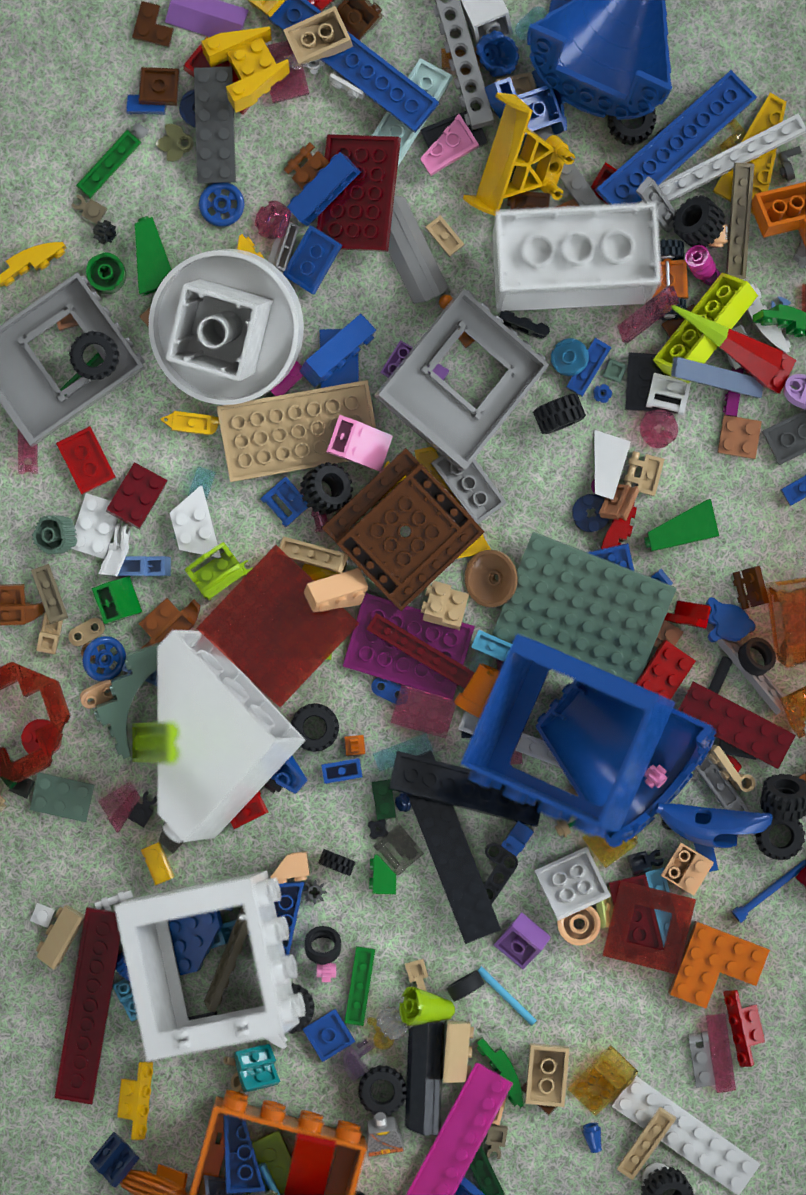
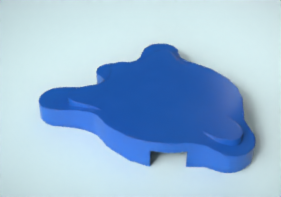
(728, 621)

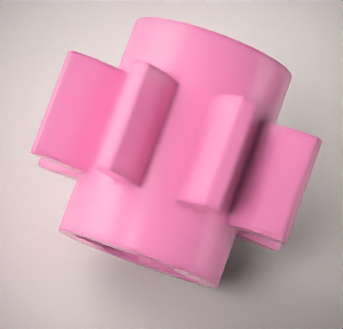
(655, 776)
(326, 971)

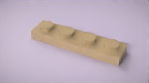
(314, 554)
(646, 1143)

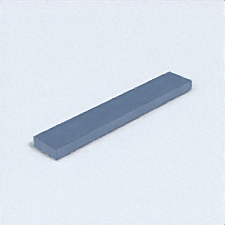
(716, 377)

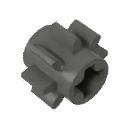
(319, 888)

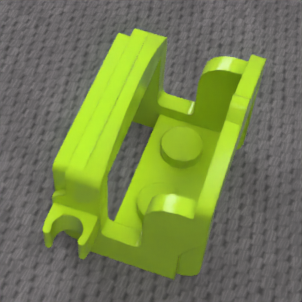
(218, 572)

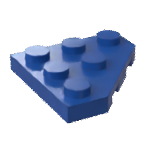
(194, 938)

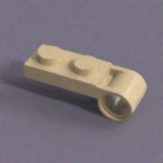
(728, 771)

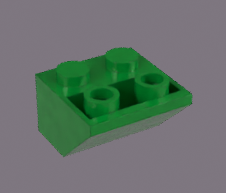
(117, 600)

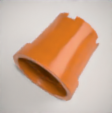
(478, 690)

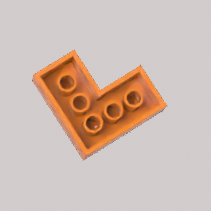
(781, 210)
(714, 952)

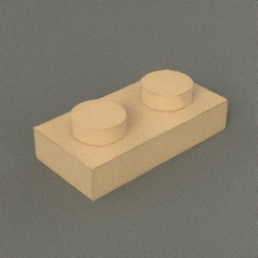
(444, 236)

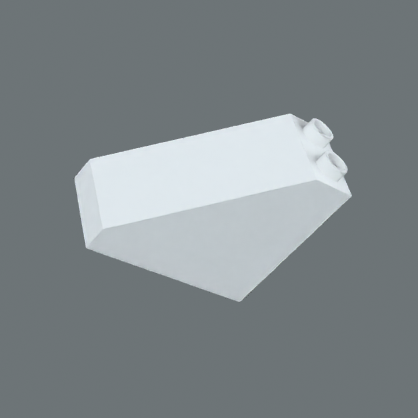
(226, 739)

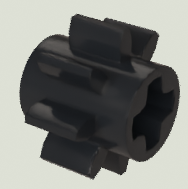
(104, 232)

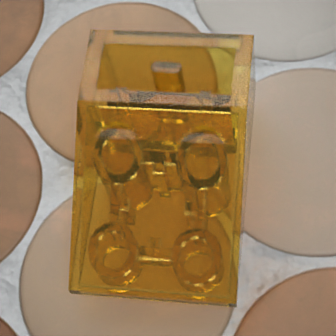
(603, 1080)

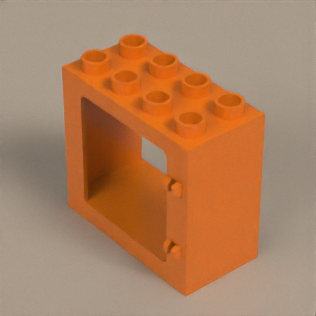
(350, 1143)

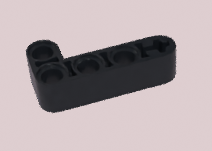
(499, 868)

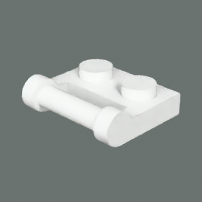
(669, 387)

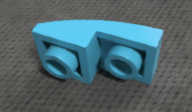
(125, 995)

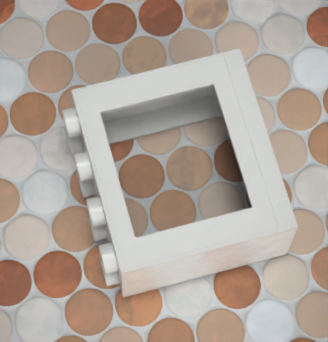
(157, 980)

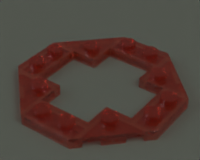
(48, 735)

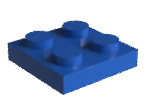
(329, 1035)

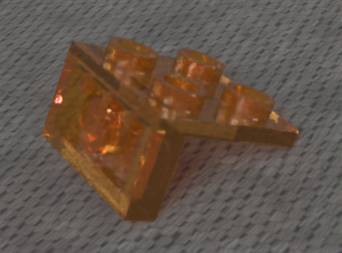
(795, 710)

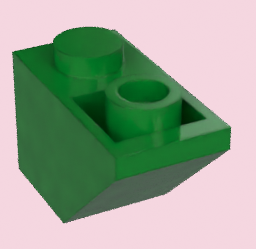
(383, 877)

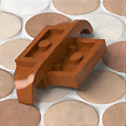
(14, 608)
(168, 618)

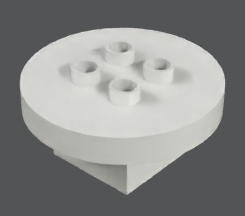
(226, 326)

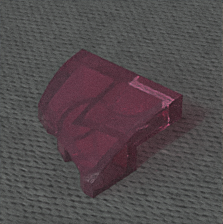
(120, 804)

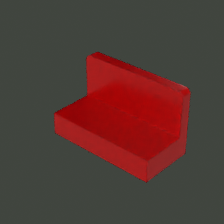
(690, 614)

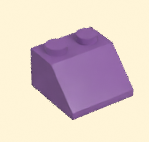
(522, 941)

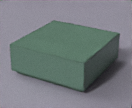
(614, 370)

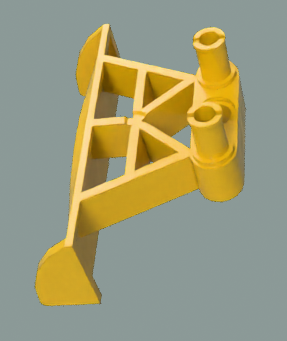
(504, 156)

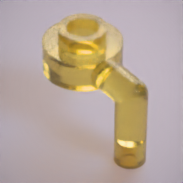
(733, 139)
(379, 1035)

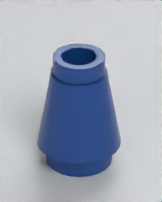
(592, 1135)

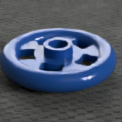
(205, 204)
(119, 657)

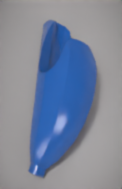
(710, 825)

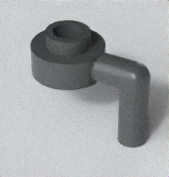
(787, 170)

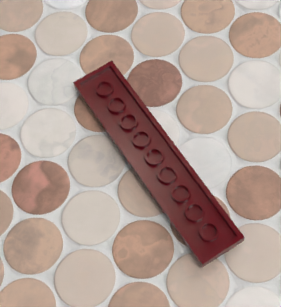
(89, 1007)

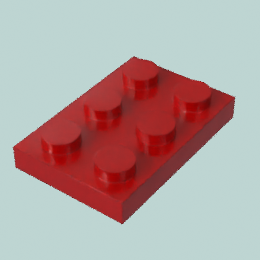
(86, 460)
(666, 670)

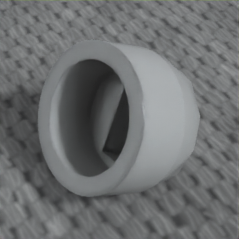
(139, 131)

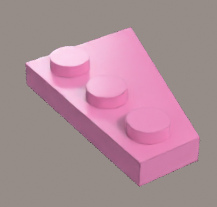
(450, 146)

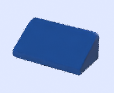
(134, 107)

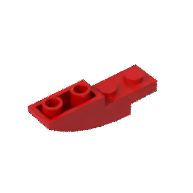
(619, 530)

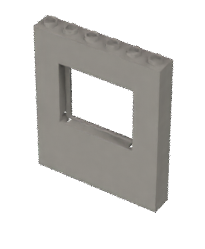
(26, 386)
(439, 411)

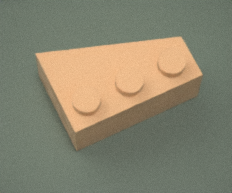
(337, 591)

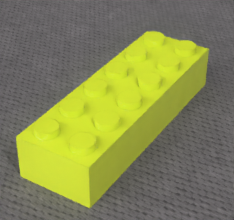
(722, 304)

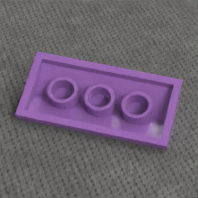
(206, 16)

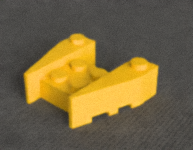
(249, 60)

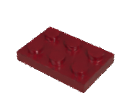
(136, 495)

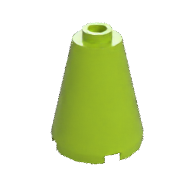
(424, 1007)

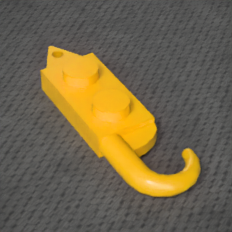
(192, 422)

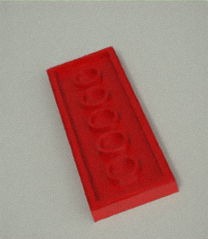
(310, 1165)

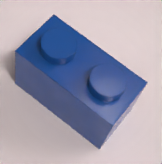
(342, 770)

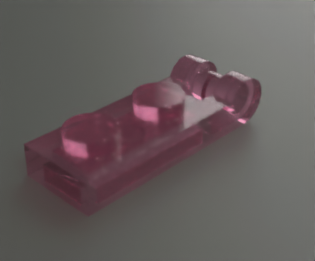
(25, 451)

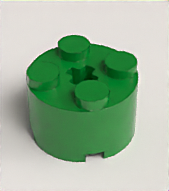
(104, 262)

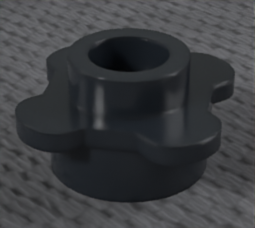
(373, 825)

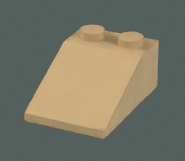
(318, 36)
(547, 1074)

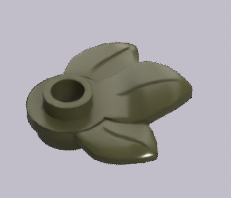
(172, 142)

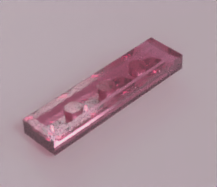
(648, 314)
(720, 1052)

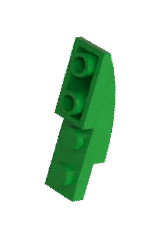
(784, 317)
(501, 1062)

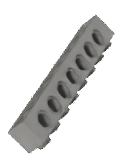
(484, 116)

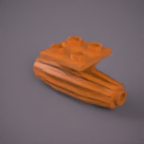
(165, 1182)

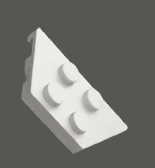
(194, 525)

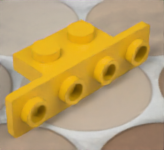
(135, 1100)

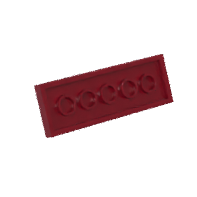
(738, 725)

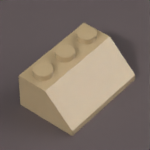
(60, 936)
(457, 1051)

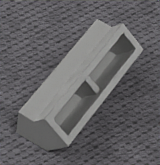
(282, 247)

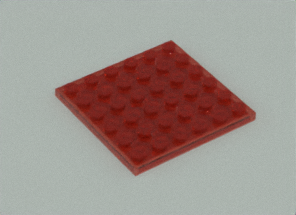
(272, 629)

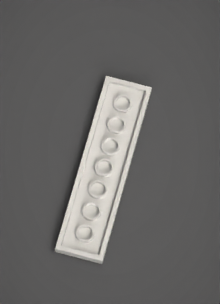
(689, 1136)

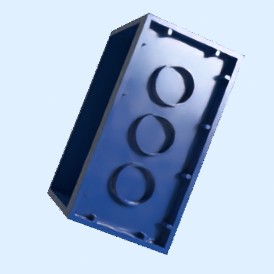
(508, 713)

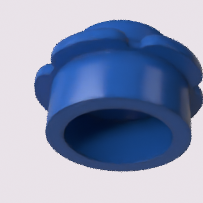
(603, 398)

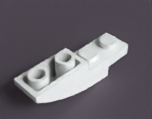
(771, 334)

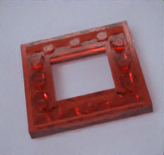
(671, 956)

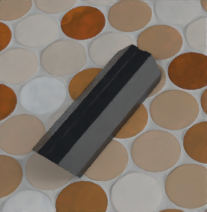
(424, 1078)

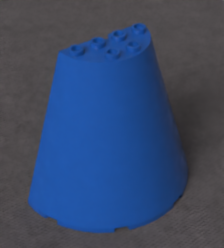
(591, 738)

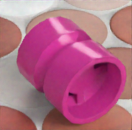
(700, 262)

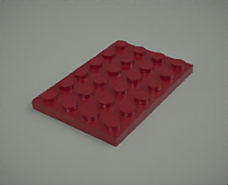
(364, 209)

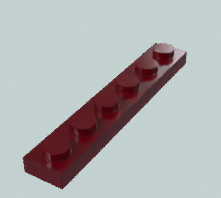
(420, 650)

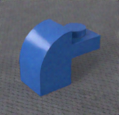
(517, 838)

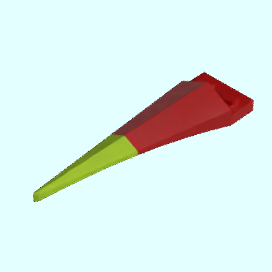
(763, 362)

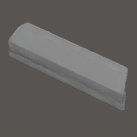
(413, 255)

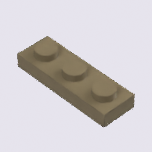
(49, 594)

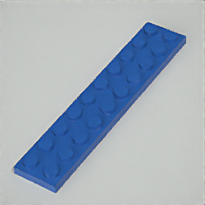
(367, 71)
(679, 140)

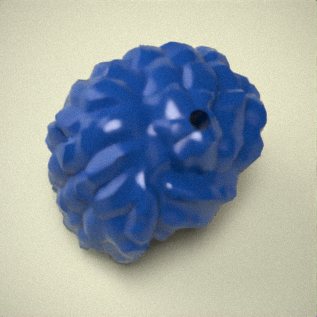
(497, 53)

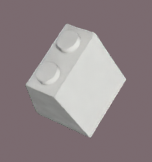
(486, 16)

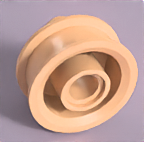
(586, 933)

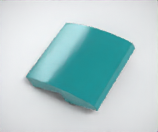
(256, 1068)

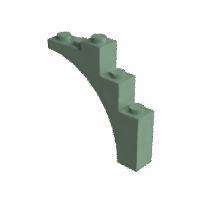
(115, 712)

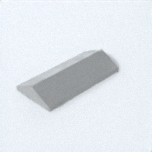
(470, 488)

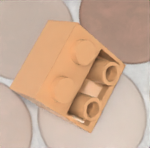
(293, 866)
(687, 868)

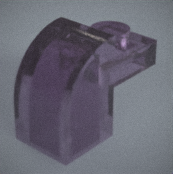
(352, 1060)

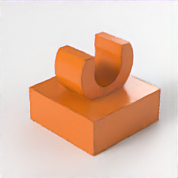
(354, 745)

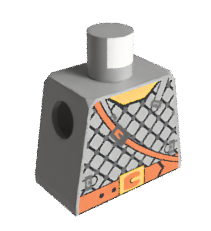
(383, 1136)

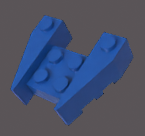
(545, 103)

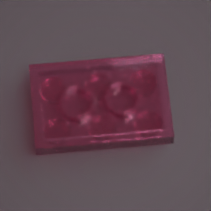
(292, 85)
(423, 711)

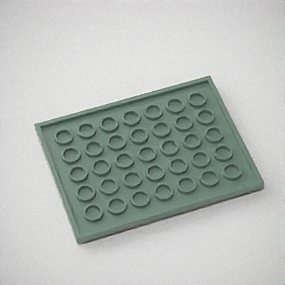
(585, 607)

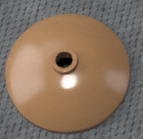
(481, 578)

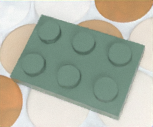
(62, 797)

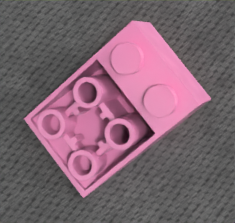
(359, 443)

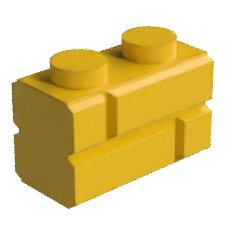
(157, 863)

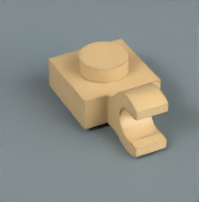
(417, 972)

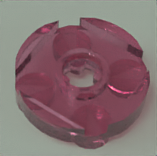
(281, 217)
(651, 420)

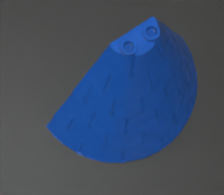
(605, 55)

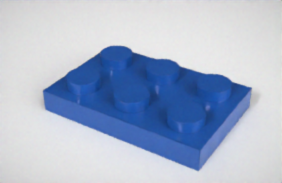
(312, 259)

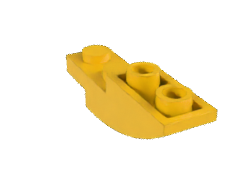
(37, 256)

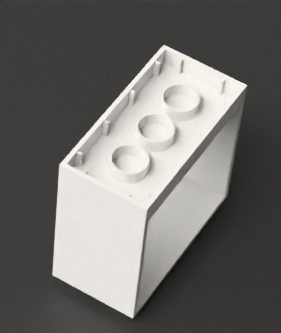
(576, 257)

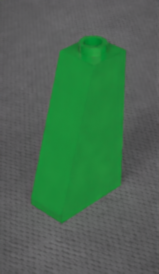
(151, 256)
(689, 527)

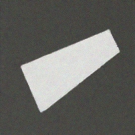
(609, 461)

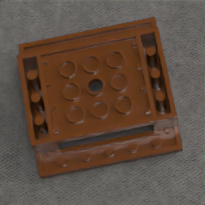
(436, 521)

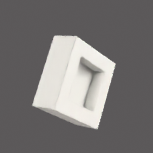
(42, 915)

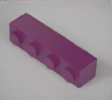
(732, 399)

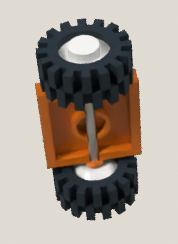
(673, 273)

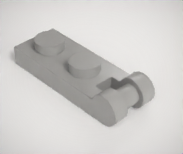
(701, 1060)

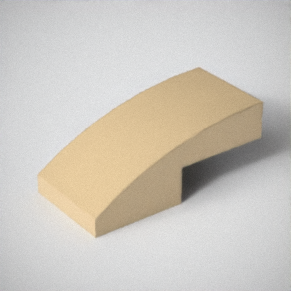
(49, 636)

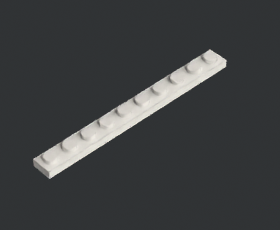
(740, 153)

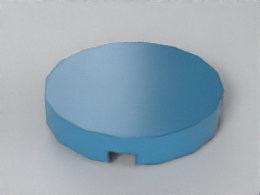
(569, 357)

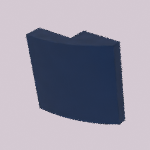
(114, 1159)

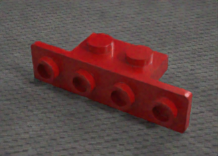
(745, 1027)

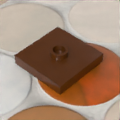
(159, 86)

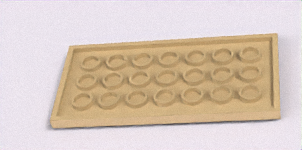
(289, 429)

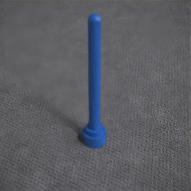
(741, 912)

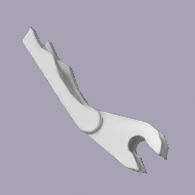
(116, 552)

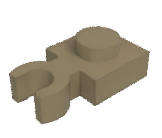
(92, 210)
(496, 1137)

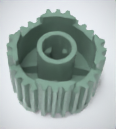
(55, 534)

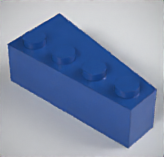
(240, 1160)

